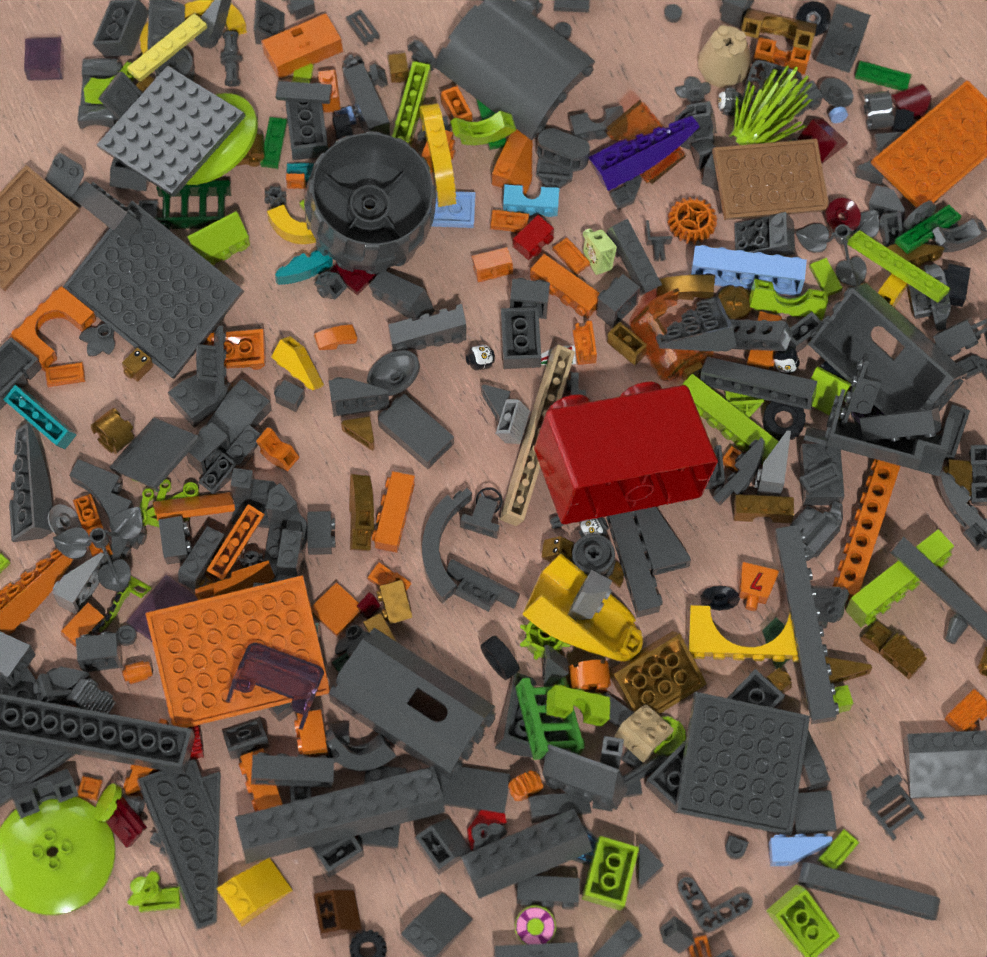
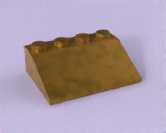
(658, 675)

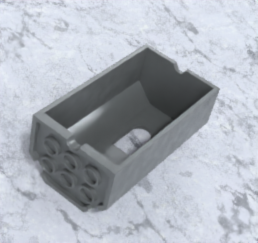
(913, 381)
(376, 692)

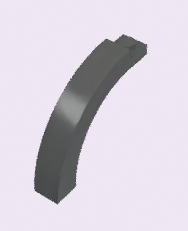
(435, 573)

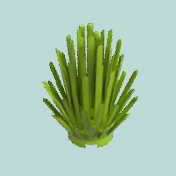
(770, 110)

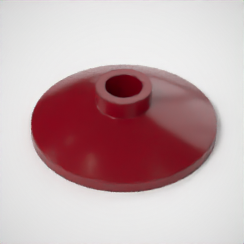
(846, 208)

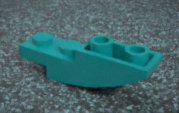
(303, 268)

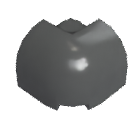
(704, 115)

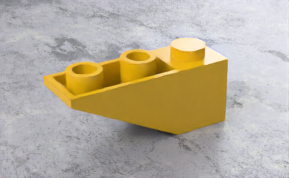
(296, 360)

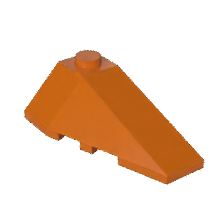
(514, 163)

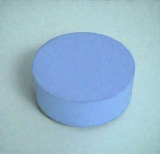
(838, 114)

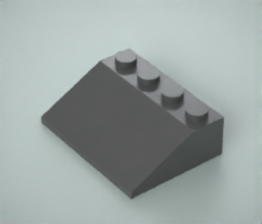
(946, 764)

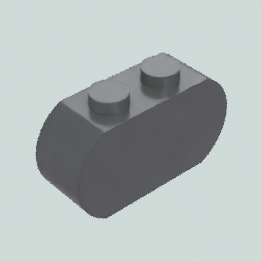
(563, 149)

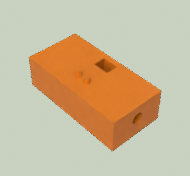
(302, 45)

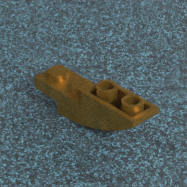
(362, 512)

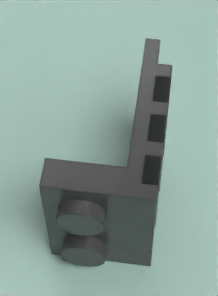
(882, 796)

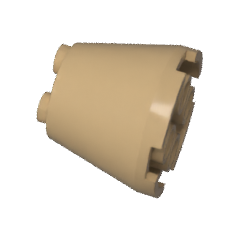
(725, 58)

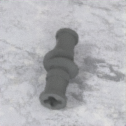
(230, 59)

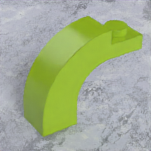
(484, 131)

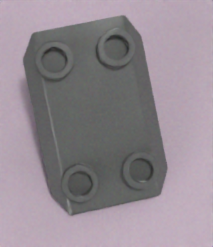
(65, 175)
(831, 603)

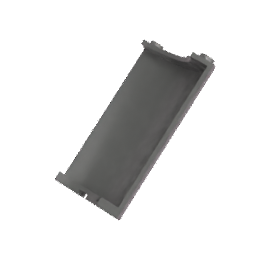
(513, 63)

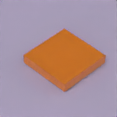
(336, 609)

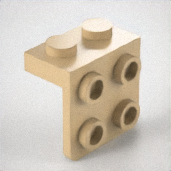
(643, 732)

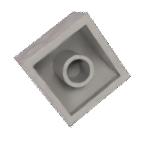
(590, 596)

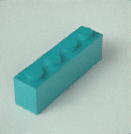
(40, 417)

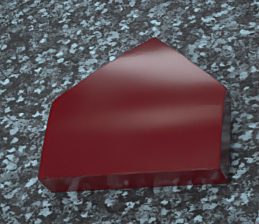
(914, 99)

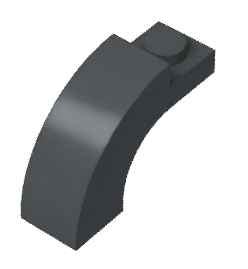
(960, 237)

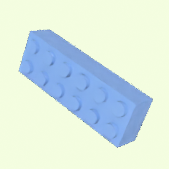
(742, 267)

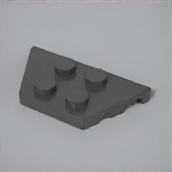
(163, 19)

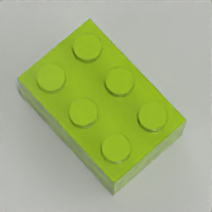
(610, 873)

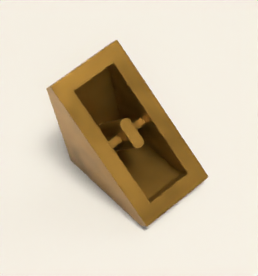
(360, 430)

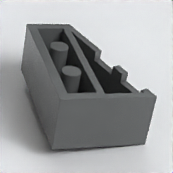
(401, 295)

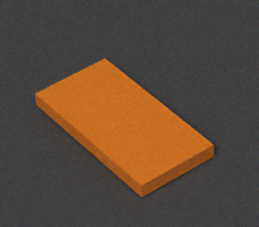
(194, 506)

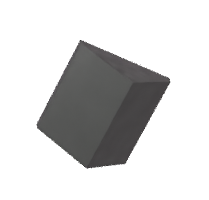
(267, 21)
(245, 738)

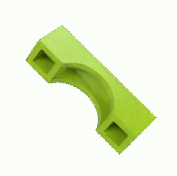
(765, 297)

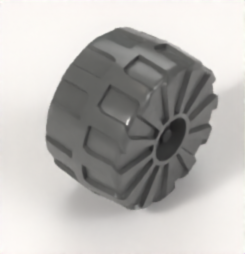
(373, 173)

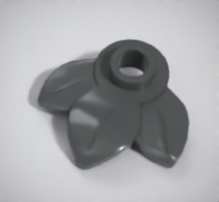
(693, 90)
(97, 342)
(348, 644)
(491, 834)

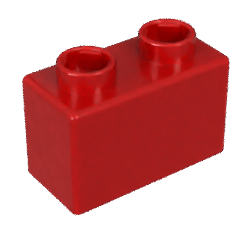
(624, 452)

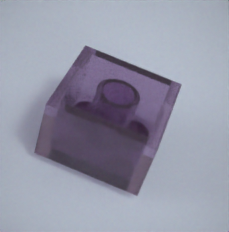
(44, 59)

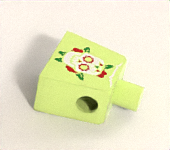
(599, 250)

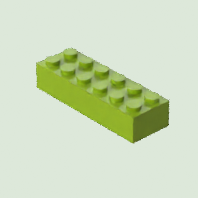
(896, 581)

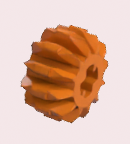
(525, 785)

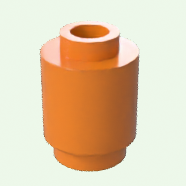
(137, 672)

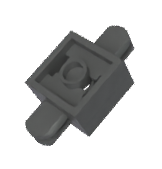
(958, 336)

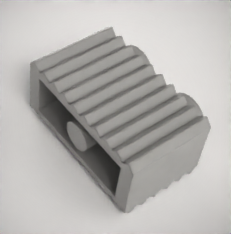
(512, 421)

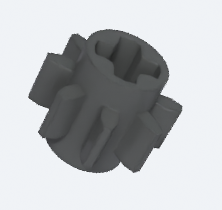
(351, 61)
(275, 192)
(251, 558)

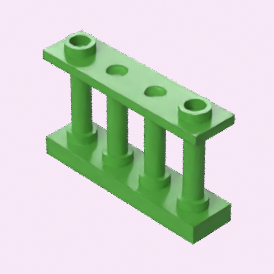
(534, 726)

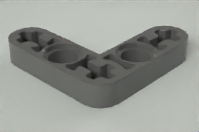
(764, 75)
(706, 911)

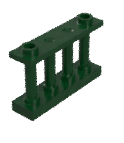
(211, 188)

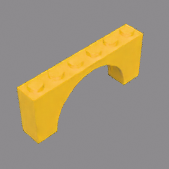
(708, 642)

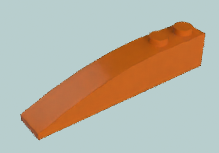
(24, 596)

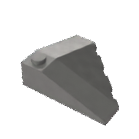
(701, 329)
(512, 731)

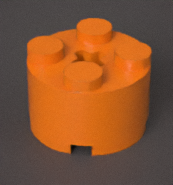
(590, 676)

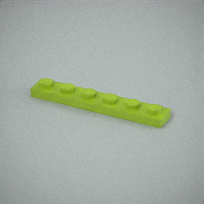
(898, 266)

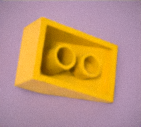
(254, 891)

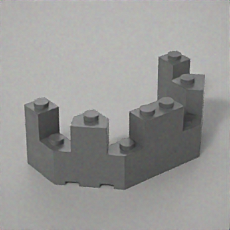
(286, 525)

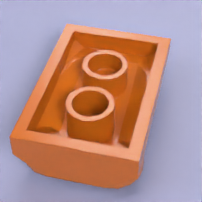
(243, 349)

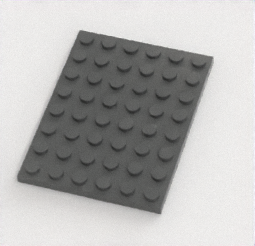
(154, 291)

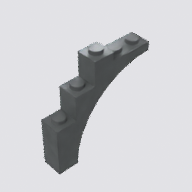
(104, 487)

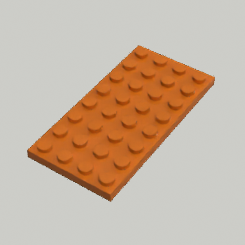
(938, 147)

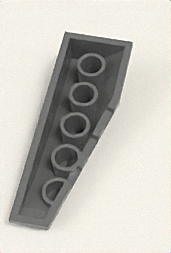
(31, 489)

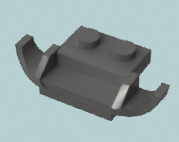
(925, 306)
(819, 527)

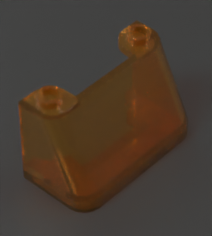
(640, 120)

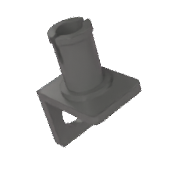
(657, 242)

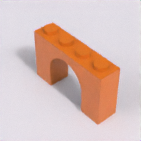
(59, 305)

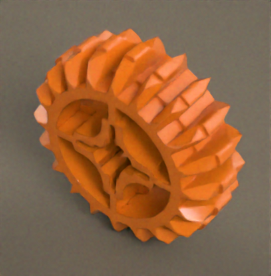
(690, 229)

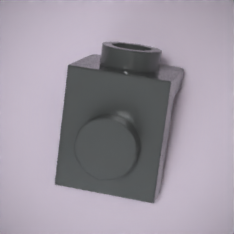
(975, 538)

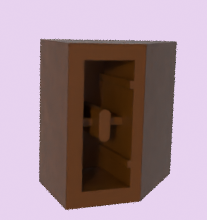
(337, 912)

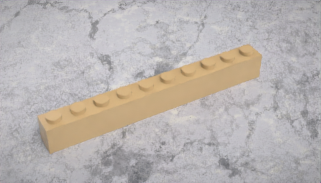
(527, 464)

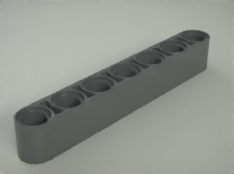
(869, 891)

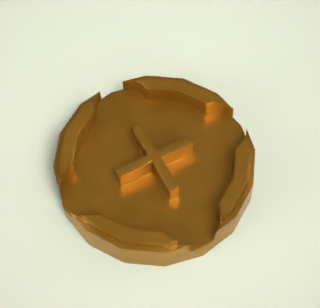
(735, 302)

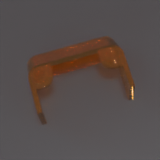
(666, 362)

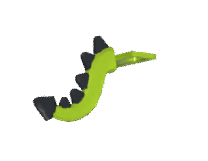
(119, 599)

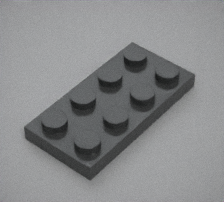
(388, 836)

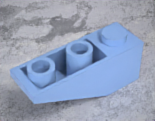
(790, 850)

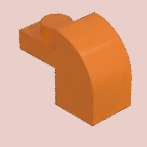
(275, 451)

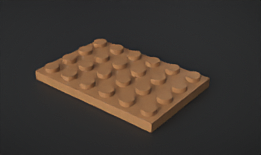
(770, 179)
(29, 221)

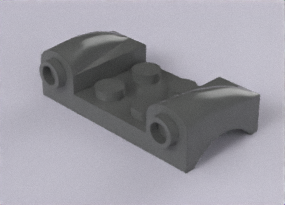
(96, 114)

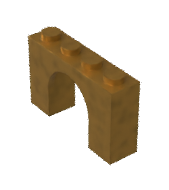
(761, 22)

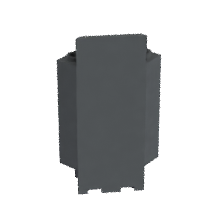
(917, 454)

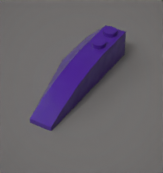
(633, 157)

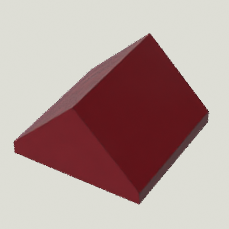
(827, 137)

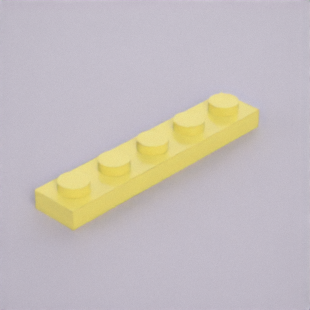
(167, 47)

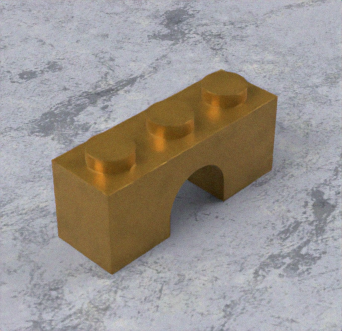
(753, 506)

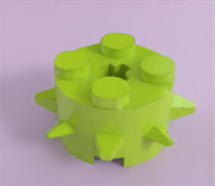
(535, 642)

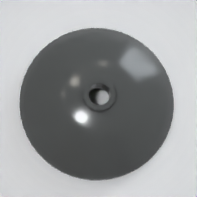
(394, 371)

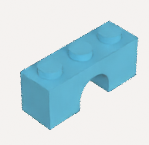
(544, 205)

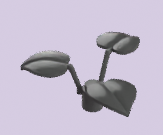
(815, 239)
(73, 545)

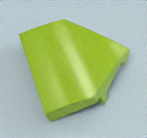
(744, 403)

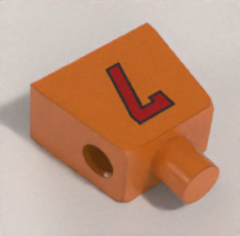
(756, 584)

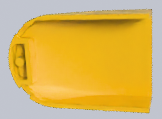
(606, 634)

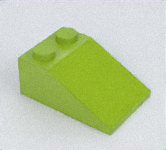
(803, 922)

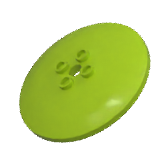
(233, 147)
(58, 882)

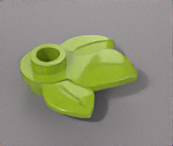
(145, 889)

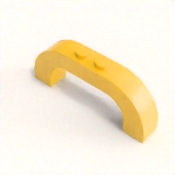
(233, 23)
(433, 125)
(290, 229)

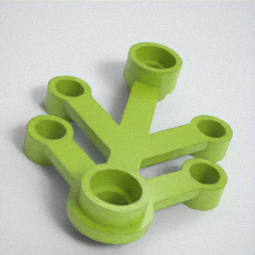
(148, 514)

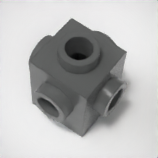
(330, 285)

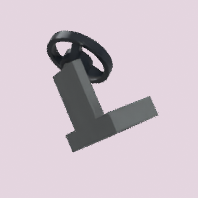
(481, 519)

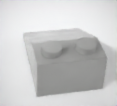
(772, 475)
(79, 584)

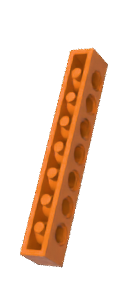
(873, 520)

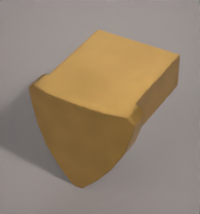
(876, 637)

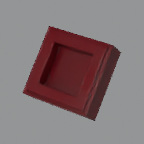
(368, 605)

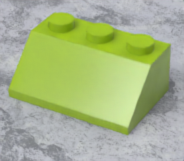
(220, 239)

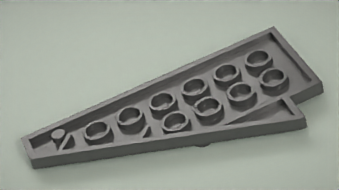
(187, 823)

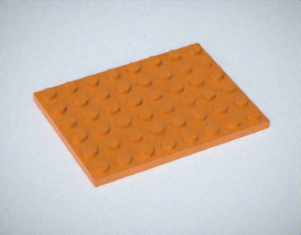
(206, 639)

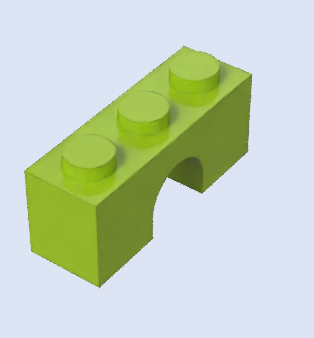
(592, 705)

